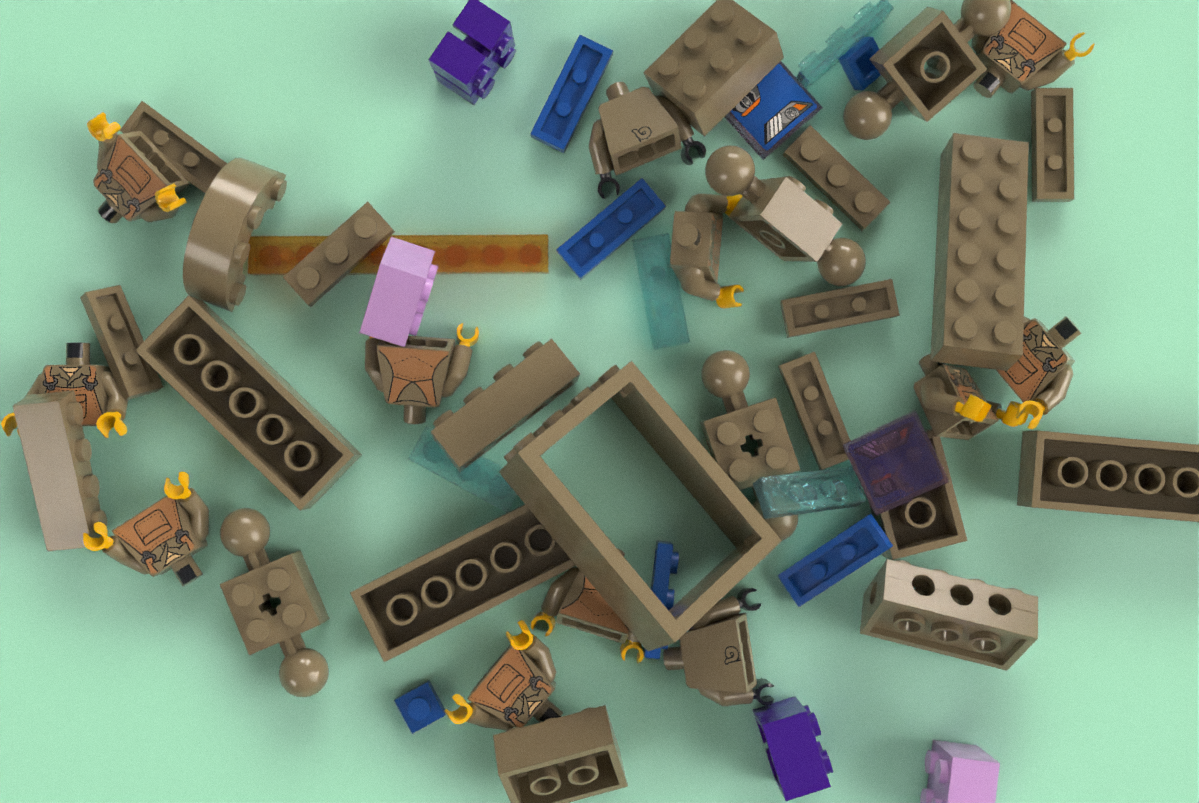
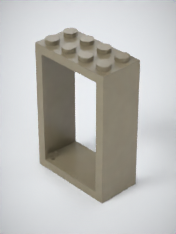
(589, 545)

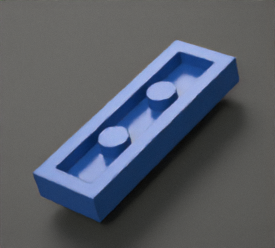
(571, 93)
(611, 228)
(835, 560)
(664, 564)

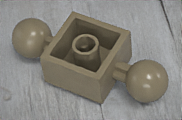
(901, 63)
(785, 217)
(726, 376)
(249, 595)

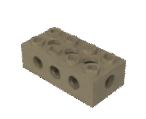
(949, 614)

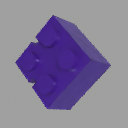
(471, 64)
(792, 750)

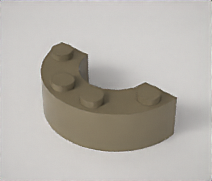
(222, 231)

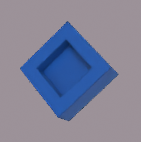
(857, 63)
(420, 706)

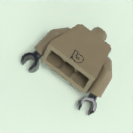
(637, 130)
(719, 655)

